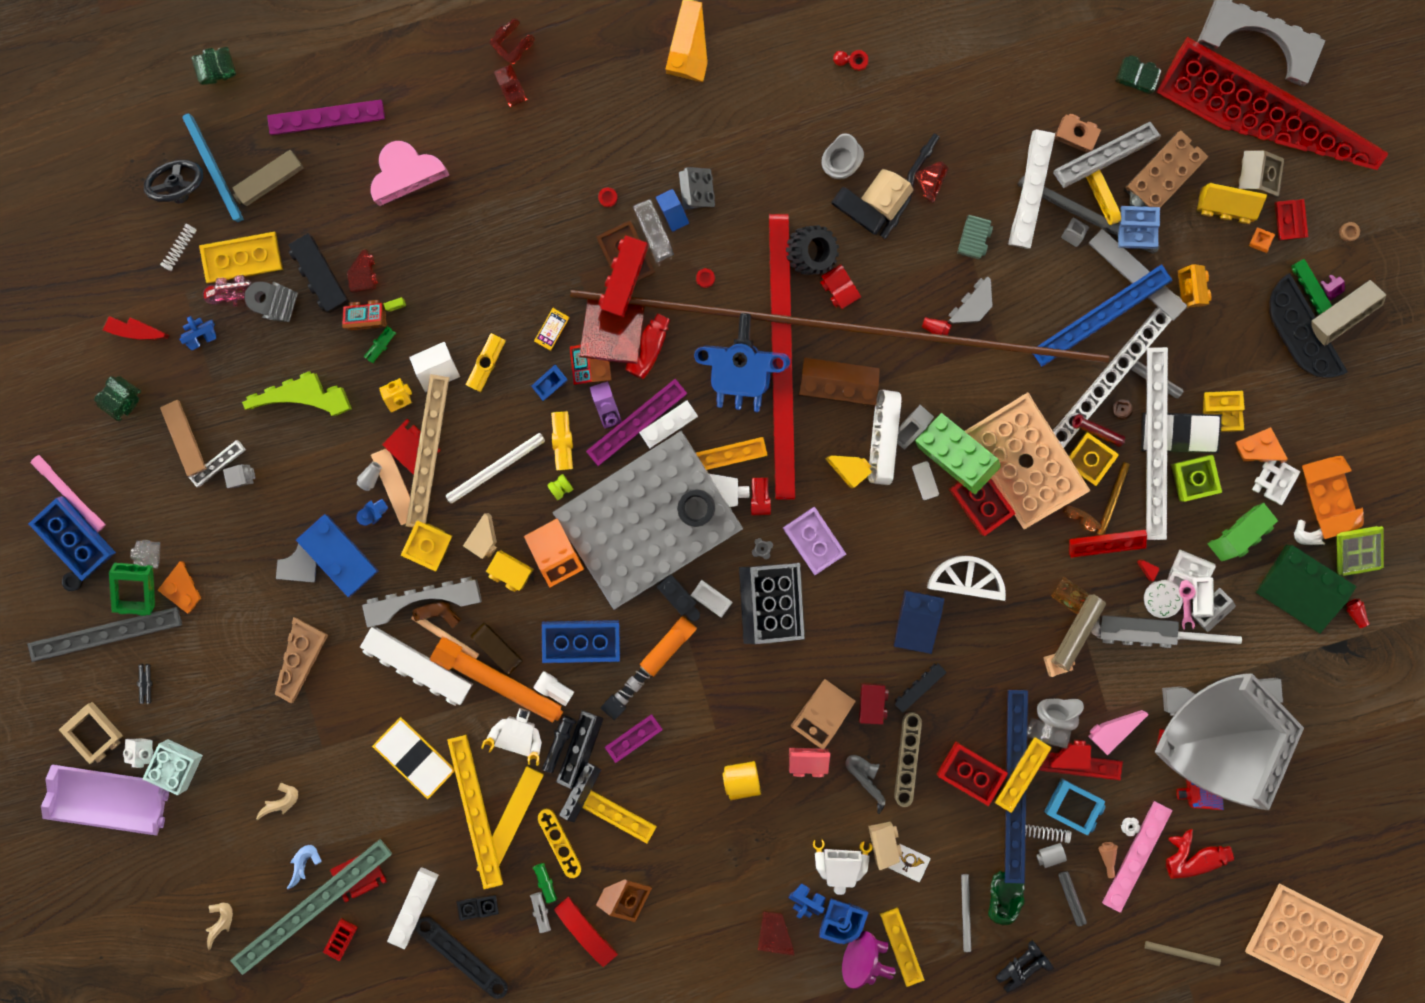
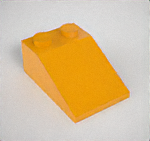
(1193, 286)

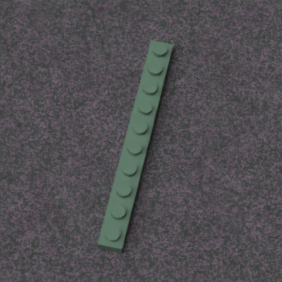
(311, 906)

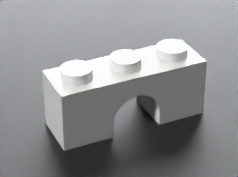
(668, 424)

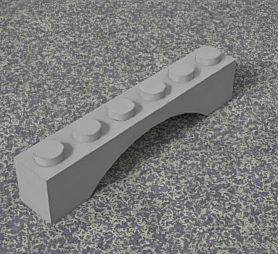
(382, 611)
(1176, 697)

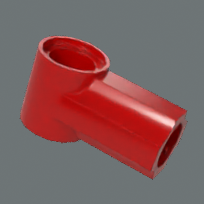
(760, 497)

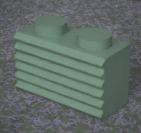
(974, 237)

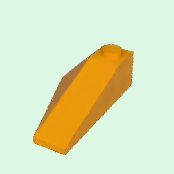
(688, 47)

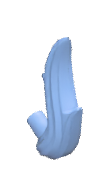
(299, 863)

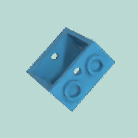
(1057, 798)

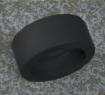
(693, 522)

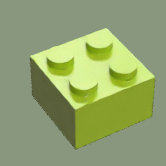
(1196, 478)

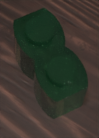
(1138, 74)

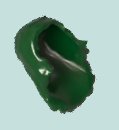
(1008, 896)

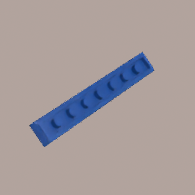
(1106, 312)

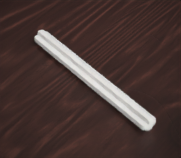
(495, 468)

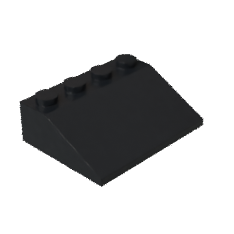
(771, 603)

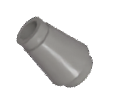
(369, 476)

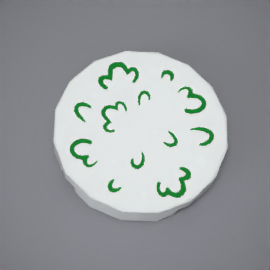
(1163, 599)

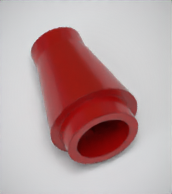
(936, 326)
(1357, 611)

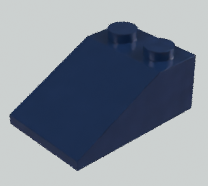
(918, 621)

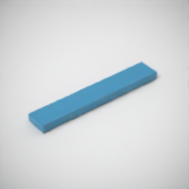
(213, 168)

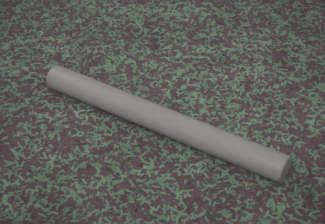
(966, 913)

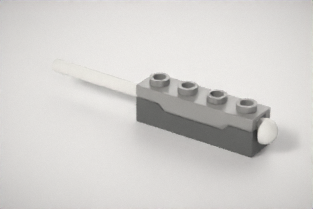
(1150, 631)

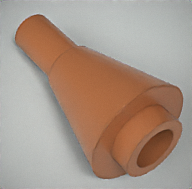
(1108, 852)

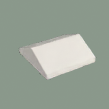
(435, 362)

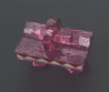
(231, 291)

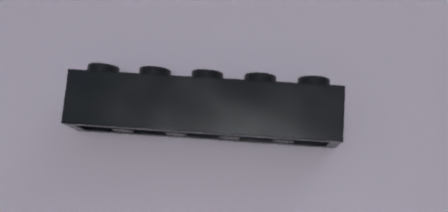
(919, 687)
(580, 792)

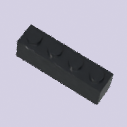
(318, 273)

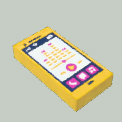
(551, 329)

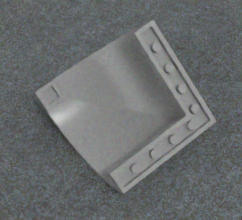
(1232, 741)

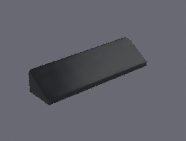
(579, 748)

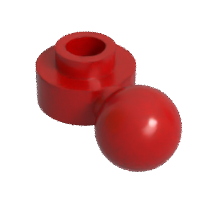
(841, 58)

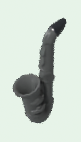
(861, 770)

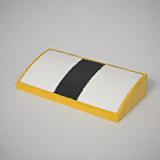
(414, 758)

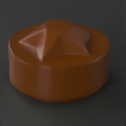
(1122, 409)

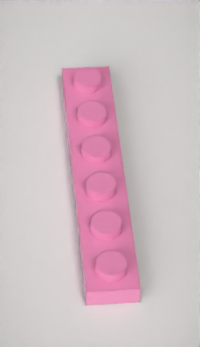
(1137, 856)

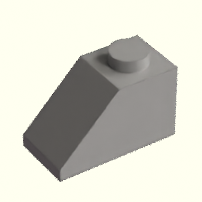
(913, 426)

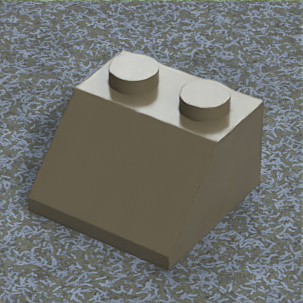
(1261, 172)

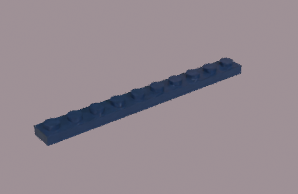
(1016, 821)

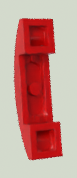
(584, 932)

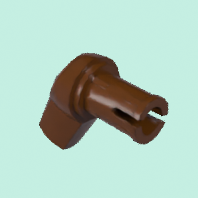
(436, 609)

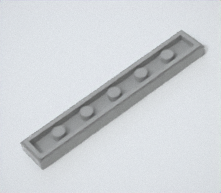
(1106, 154)
(1133, 271)

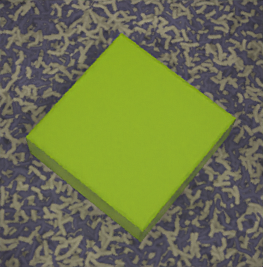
(394, 304)

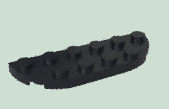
(1292, 321)

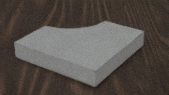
(297, 567)

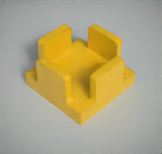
(427, 545)

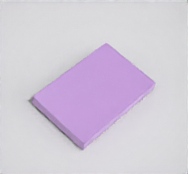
(814, 540)

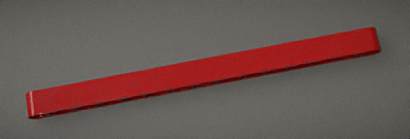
(782, 344)

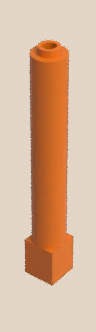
(449, 655)

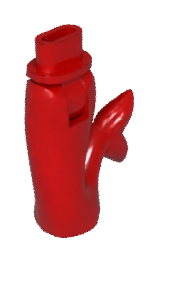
(650, 346)
(1202, 862)

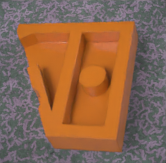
(1261, 447)
(180, 588)

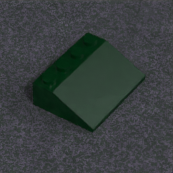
(1305, 588)

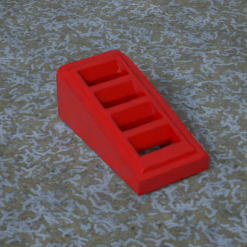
(346, 926)

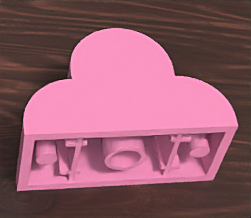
(404, 172)

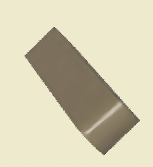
(910, 768)

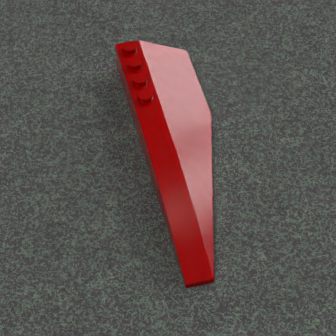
(1256, 107)

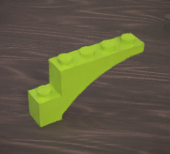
(305, 391)

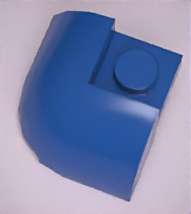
(842, 922)

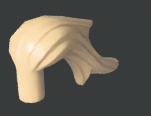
(282, 804)
(223, 922)

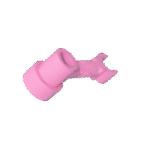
(1187, 594)

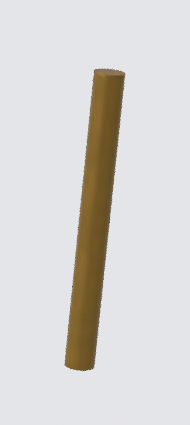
(1113, 498)

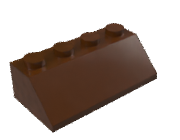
(839, 381)

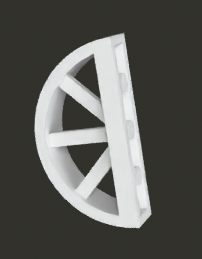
(959, 588)

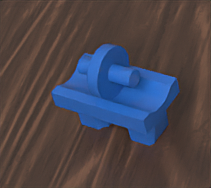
(190, 336)
(371, 512)
(814, 906)

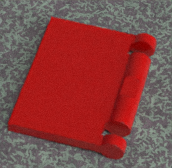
(404, 445)
(365, 884)

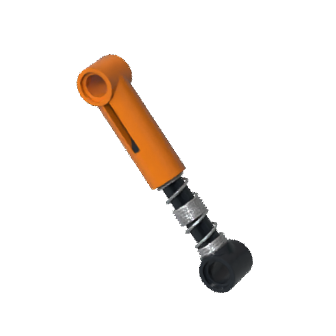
(650, 666)

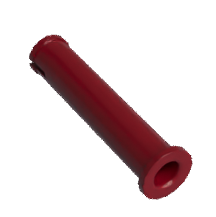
(1098, 430)

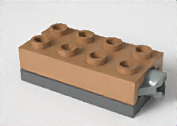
(1165, 172)

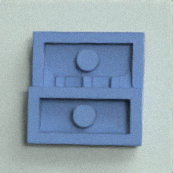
(1139, 227)

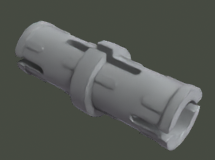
(543, 925)

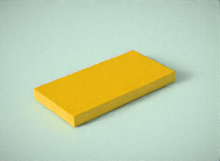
(241, 256)

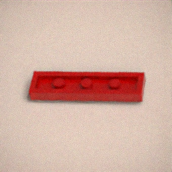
(1107, 543)

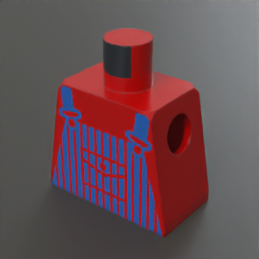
(1199, 797)

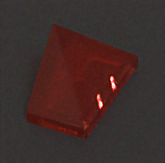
(932, 179)

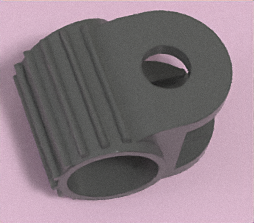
(278, 301)

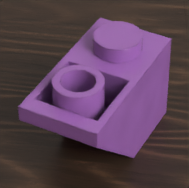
(605, 404)

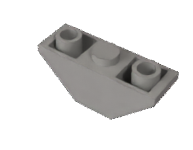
(974, 304)

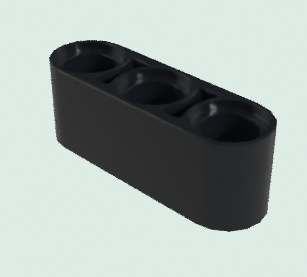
(859, 210)

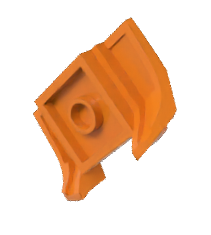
(1332, 496)

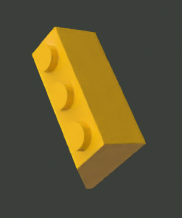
(1230, 203)
(850, 469)

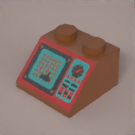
(364, 316)
(588, 370)

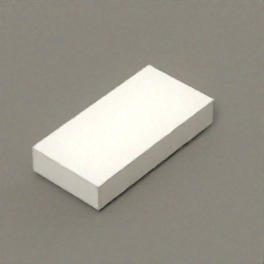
(1204, 597)
(711, 598)

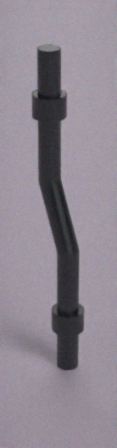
(926, 152)

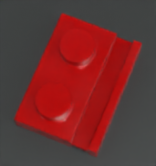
(1291, 219)

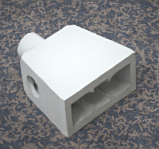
(730, 489)

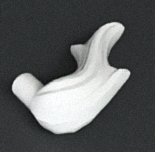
(1307, 538)

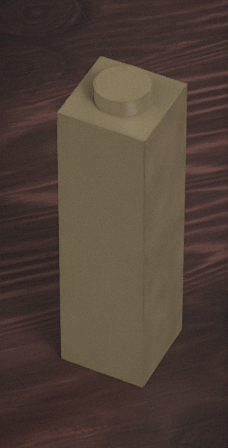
(267, 178)

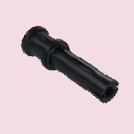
(561, 734)

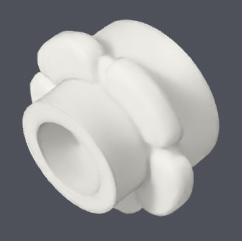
(1130, 831)

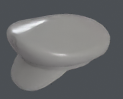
(842, 157)
(1060, 713)

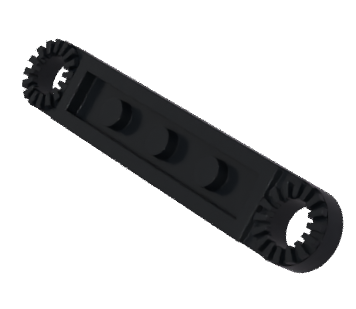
(461, 957)

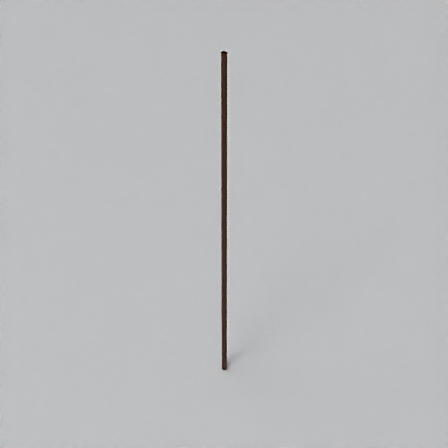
(855, 328)

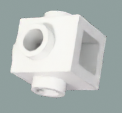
(138, 752)

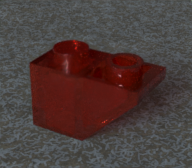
(510, 85)
(361, 274)

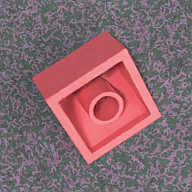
(809, 761)

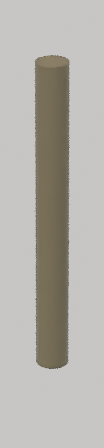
(1182, 953)

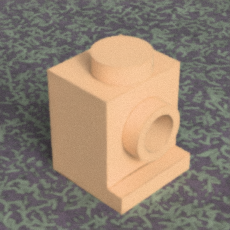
(1052, 668)

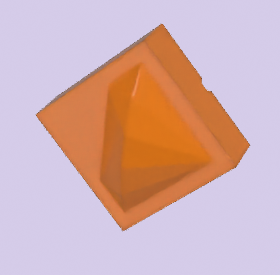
(1262, 240)

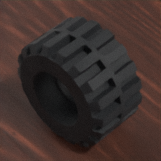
(825, 245)

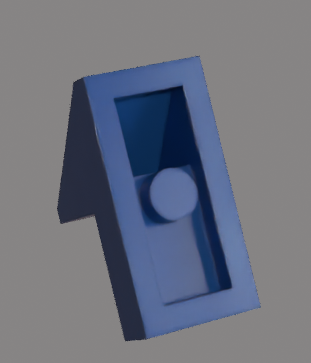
(549, 382)

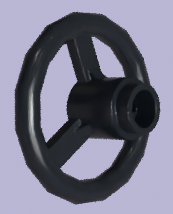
(177, 188)

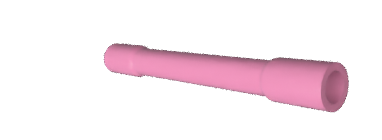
(90, 517)

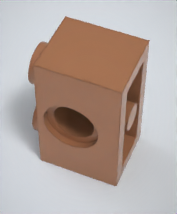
(1066, 133)

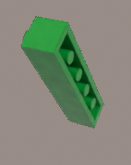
(1311, 286)

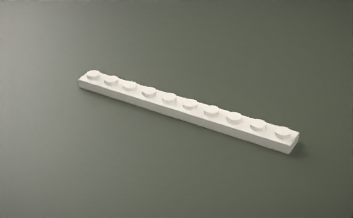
(1156, 444)

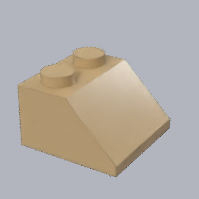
(888, 193)
(482, 538)
(884, 844)

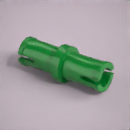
(380, 344)
(545, 883)

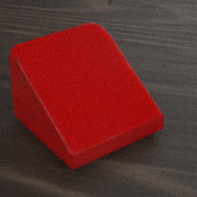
(1148, 569)

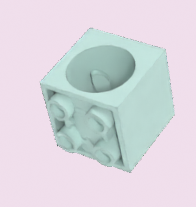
(172, 767)

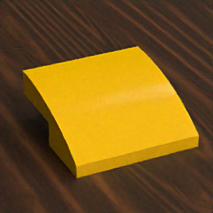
(1228, 404)

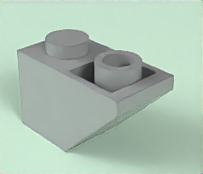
(239, 476)

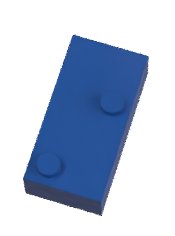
(72, 538)
(337, 555)
(580, 641)

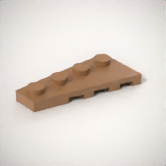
(299, 658)

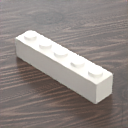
(218, 463)

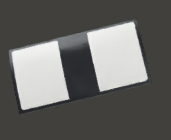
(1188, 432)

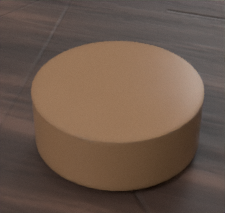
(1349, 231)

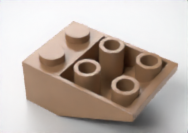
(823, 714)

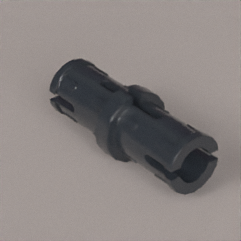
(144, 683)

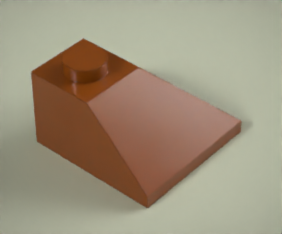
(624, 899)

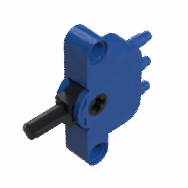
(739, 377)

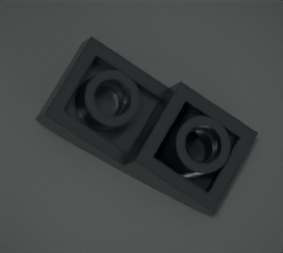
(477, 907)

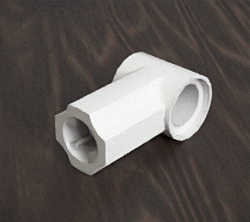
(549, 686)

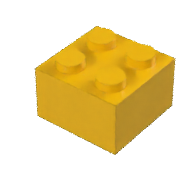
(1092, 458)
(509, 570)

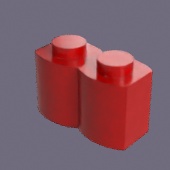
(840, 287)

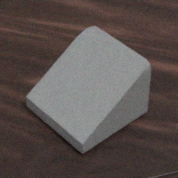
(1075, 232)

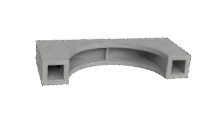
(1298, 46)

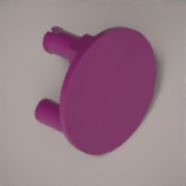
(861, 961)

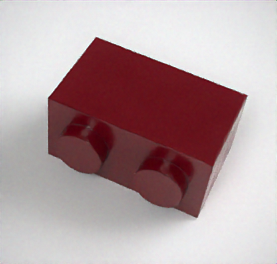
(872, 703)

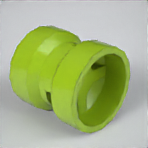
(560, 487)

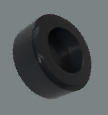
(71, 582)

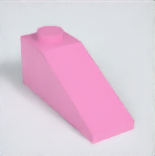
(1113, 732)

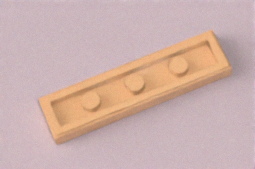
(393, 484)

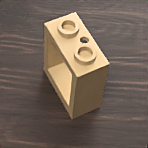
(102, 720)

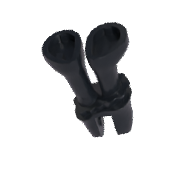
(1020, 976)

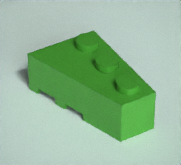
(1244, 533)

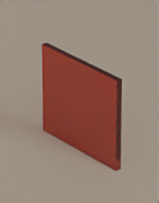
(612, 336)

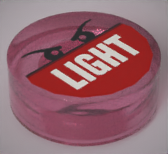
(209, 295)

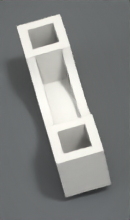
(412, 908)

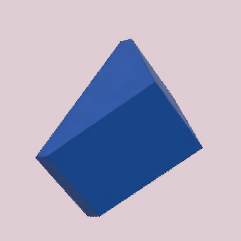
(672, 210)

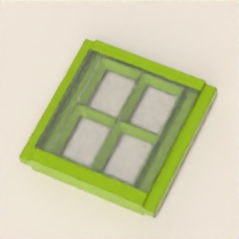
(1360, 550)

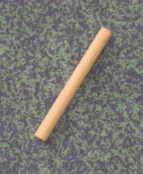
(439, 632)

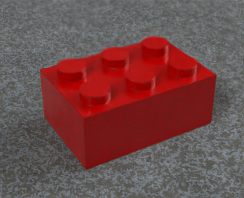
(986, 508)
(972, 773)

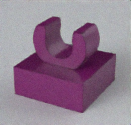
(1334, 288)

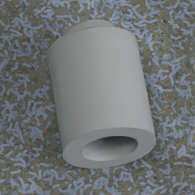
(1051, 855)

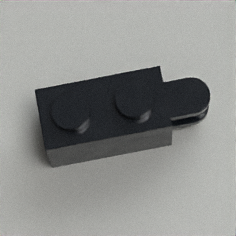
(679, 597)

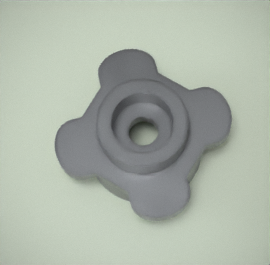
(757, 550)

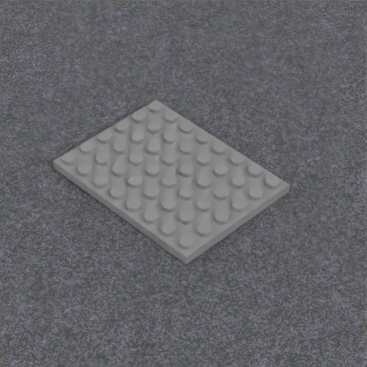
(631, 523)

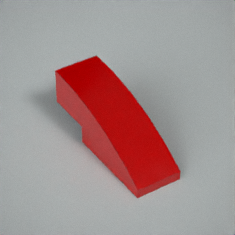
(133, 329)

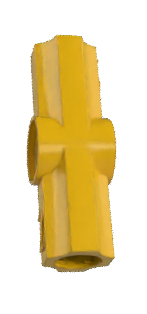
(491, 350)
(562, 440)

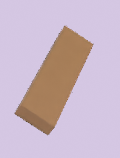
(183, 438)

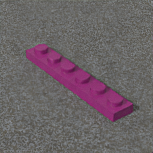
(326, 117)
(636, 422)

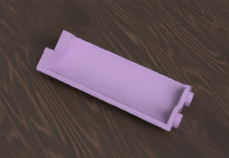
(103, 800)

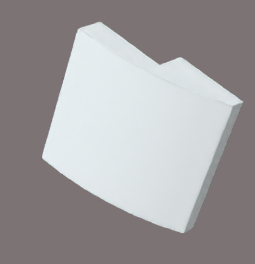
(1188, 567)

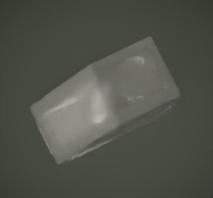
(1048, 734)

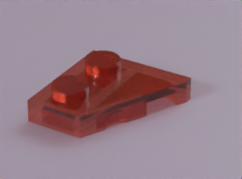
(774, 934)

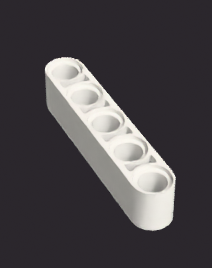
(884, 437)

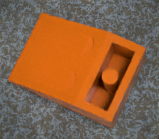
(553, 553)

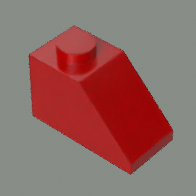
(1075, 756)

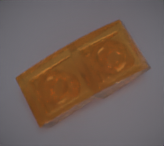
(1086, 520)

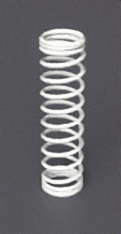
(192, 230)
(1067, 835)

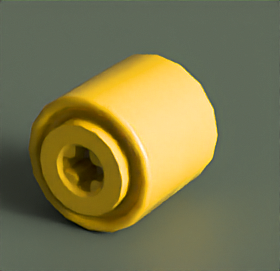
(741, 780)

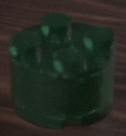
(213, 65)
(117, 397)

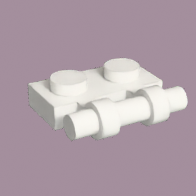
(1281, 483)

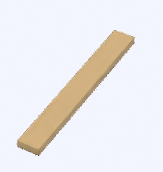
(427, 449)

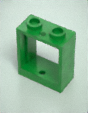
(132, 572)

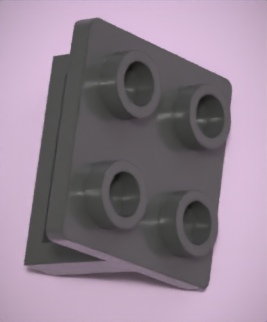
(696, 188)

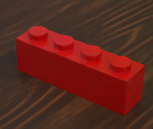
(624, 276)

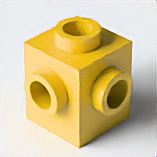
(396, 395)

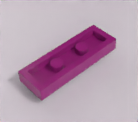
(633, 738)

